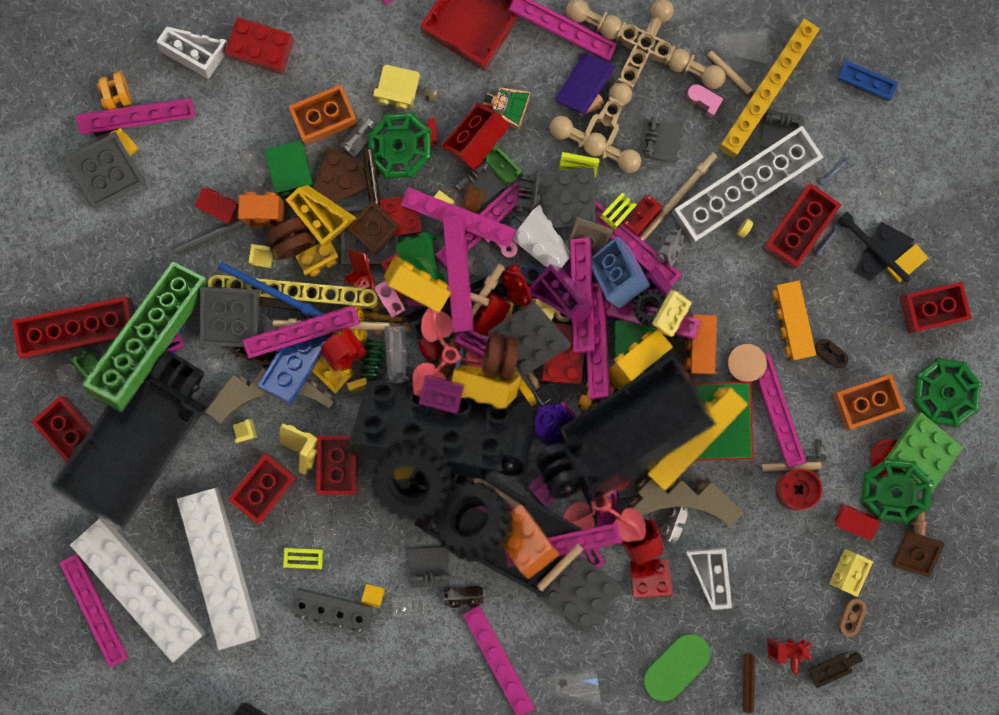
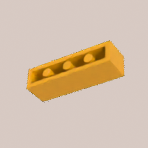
(794, 321)

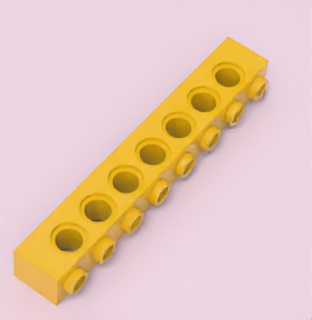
(769, 88)

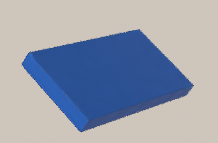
(291, 369)

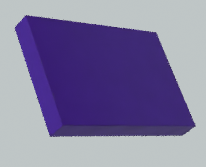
(584, 83)

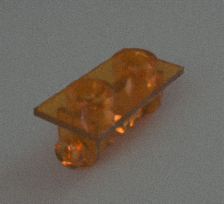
(473, 199)

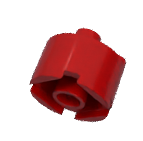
(342, 350)
(647, 548)

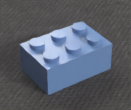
(618, 272)

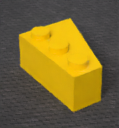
(319, 213)
(417, 284)
(639, 358)
(486, 389)

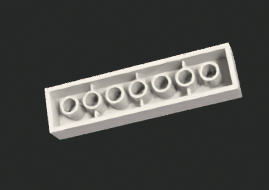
(747, 184)
(218, 568)
(138, 589)

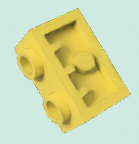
(671, 313)
(851, 572)

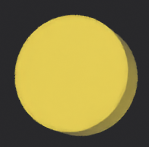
(745, 228)

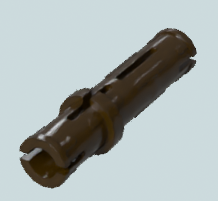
(368, 154)

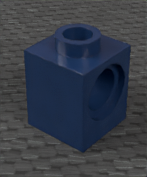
(531, 268)

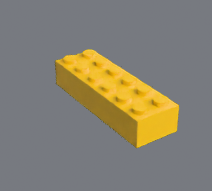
(724, 410)

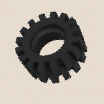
(642, 301)

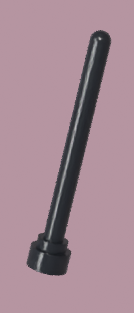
(847, 221)

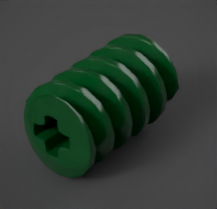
(372, 359)

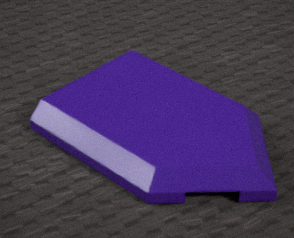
(549, 421)

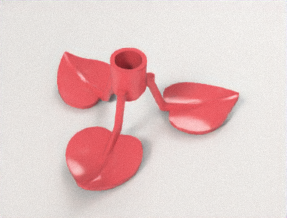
(437, 326)
(630, 521)

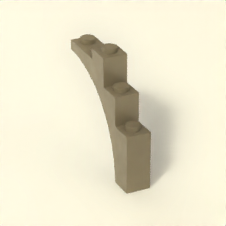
(239, 393)
(705, 498)

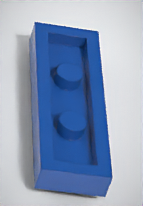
(867, 80)

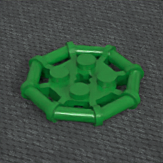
(408, 139)
(936, 388)
(896, 480)

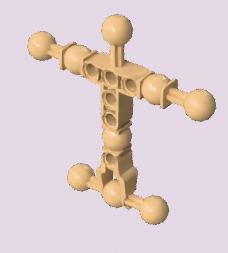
(621, 92)

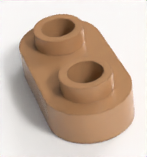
(855, 618)

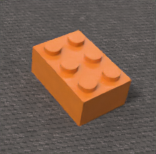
(323, 115)
(262, 210)
(702, 350)
(868, 402)
(528, 543)

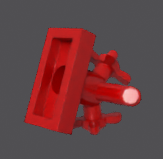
(796, 652)

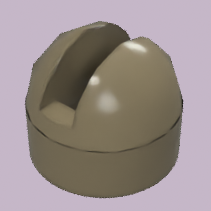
(431, 95)

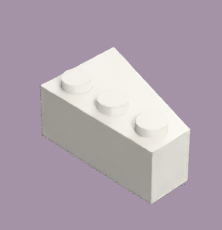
(191, 50)
(541, 240)
(713, 575)

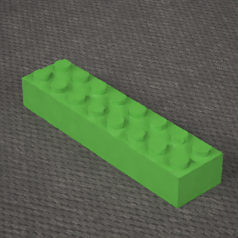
(145, 337)

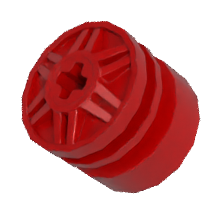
(809, 490)

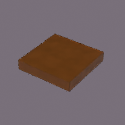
(373, 227)
(918, 553)

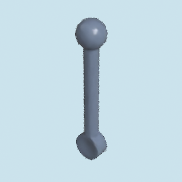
(823, 181)
(818, 252)

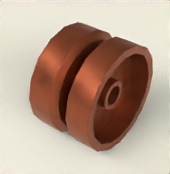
(289, 238)
(500, 356)

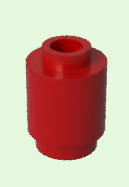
(429, 350)

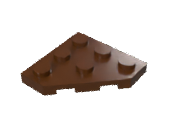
(341, 176)

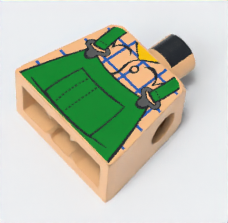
(509, 104)

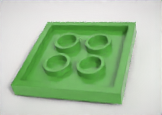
(928, 447)

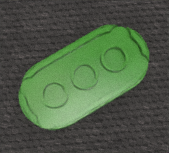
(676, 667)

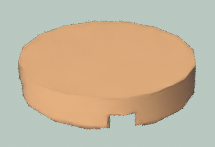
(747, 363)

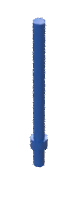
(306, 308)

